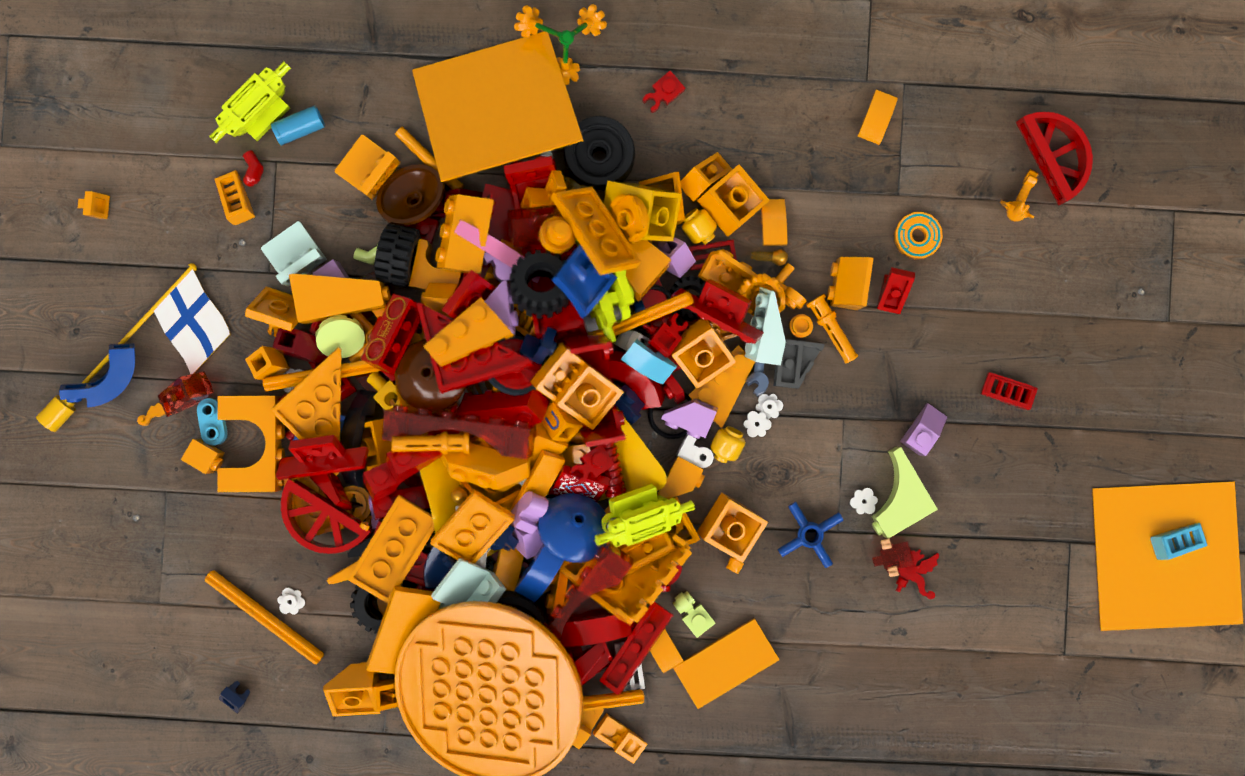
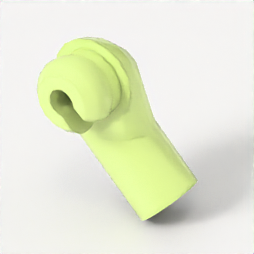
(365, 256)

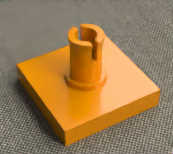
(274, 309)

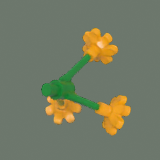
(589, 22)

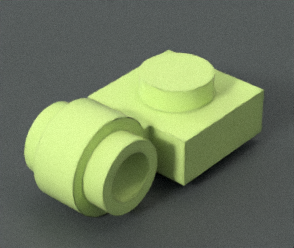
(696, 618)

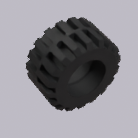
(396, 254)
(527, 299)
(364, 610)

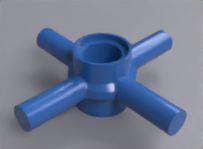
(804, 526)

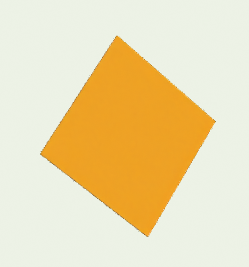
(496, 106)
(1175, 592)

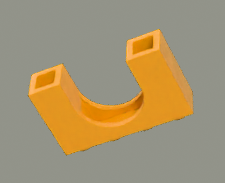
(261, 475)

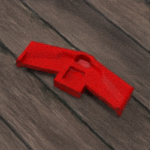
(592, 662)

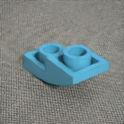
(648, 363)

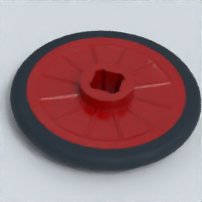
(516, 382)

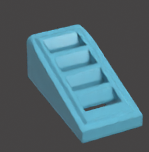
(1164, 546)

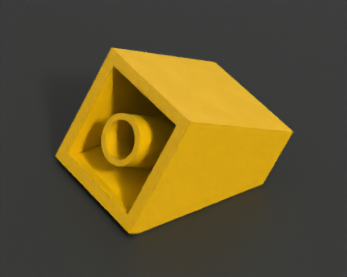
(660, 204)

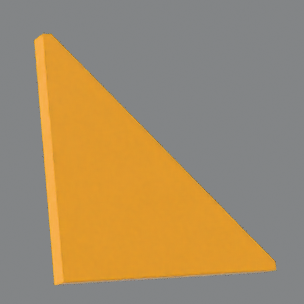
(315, 403)

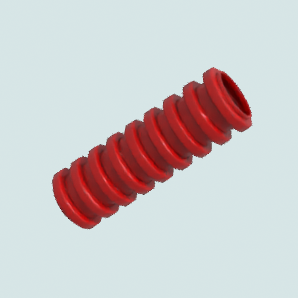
(616, 483)

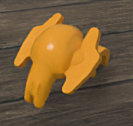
(1017, 209)

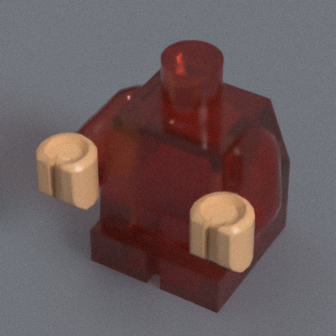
(894, 557)

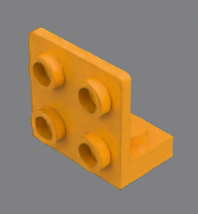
(367, 166)

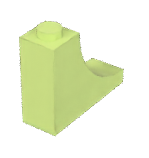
(907, 500)

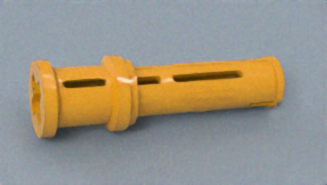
(826, 318)
(443, 443)

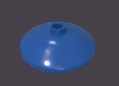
(565, 536)

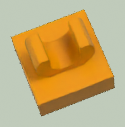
(94, 205)

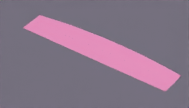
(493, 246)

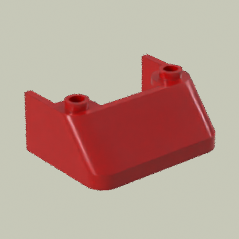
(596, 351)

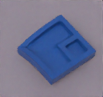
(582, 281)

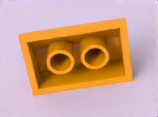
(455, 251)

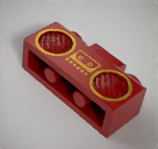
(392, 334)

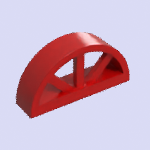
(1046, 159)
(328, 508)

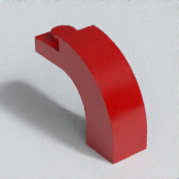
(646, 389)
(594, 630)

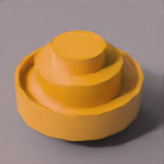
(556, 235)

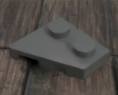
(795, 363)

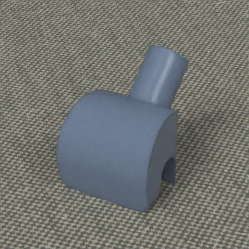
(759, 378)

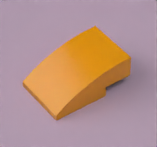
(576, 386)

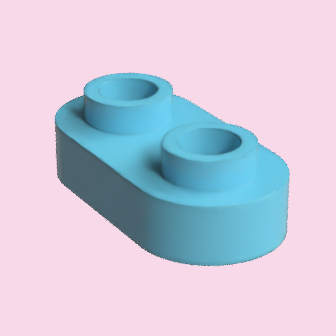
(211, 421)

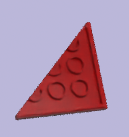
(471, 369)

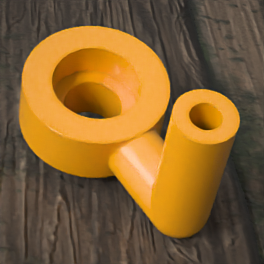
(792, 297)

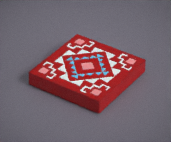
(591, 487)

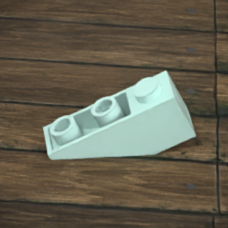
(767, 319)

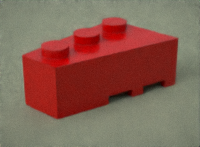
(525, 407)

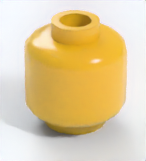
(699, 226)
(727, 444)

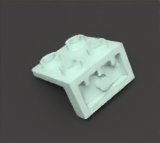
(293, 253)
(468, 583)

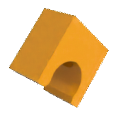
(424, 272)

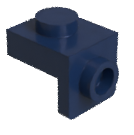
(537, 349)
(629, 404)

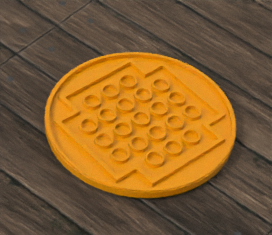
(488, 691)

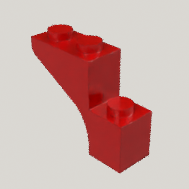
(398, 467)

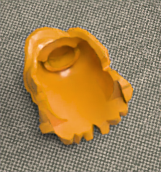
(751, 289)

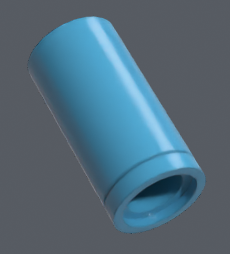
(297, 125)

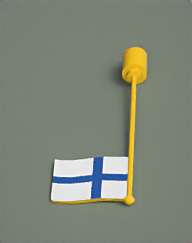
(188, 322)

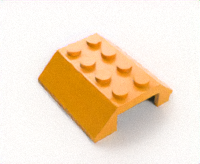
(637, 588)

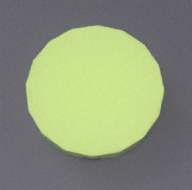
(342, 333)

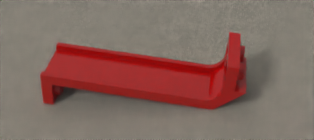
(536, 175)

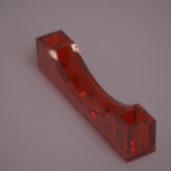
(508, 439)
(606, 572)

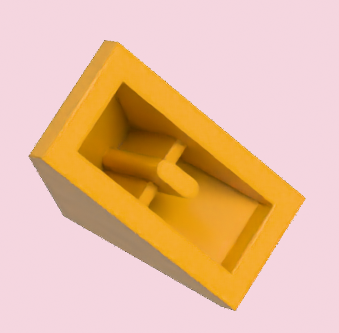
(384, 695)

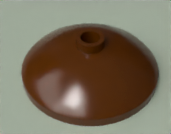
(410, 195)
(421, 390)

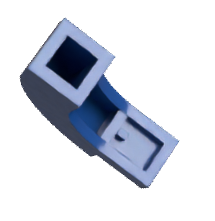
(111, 384)
(538, 574)

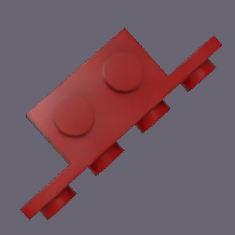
(724, 309)
(320, 457)

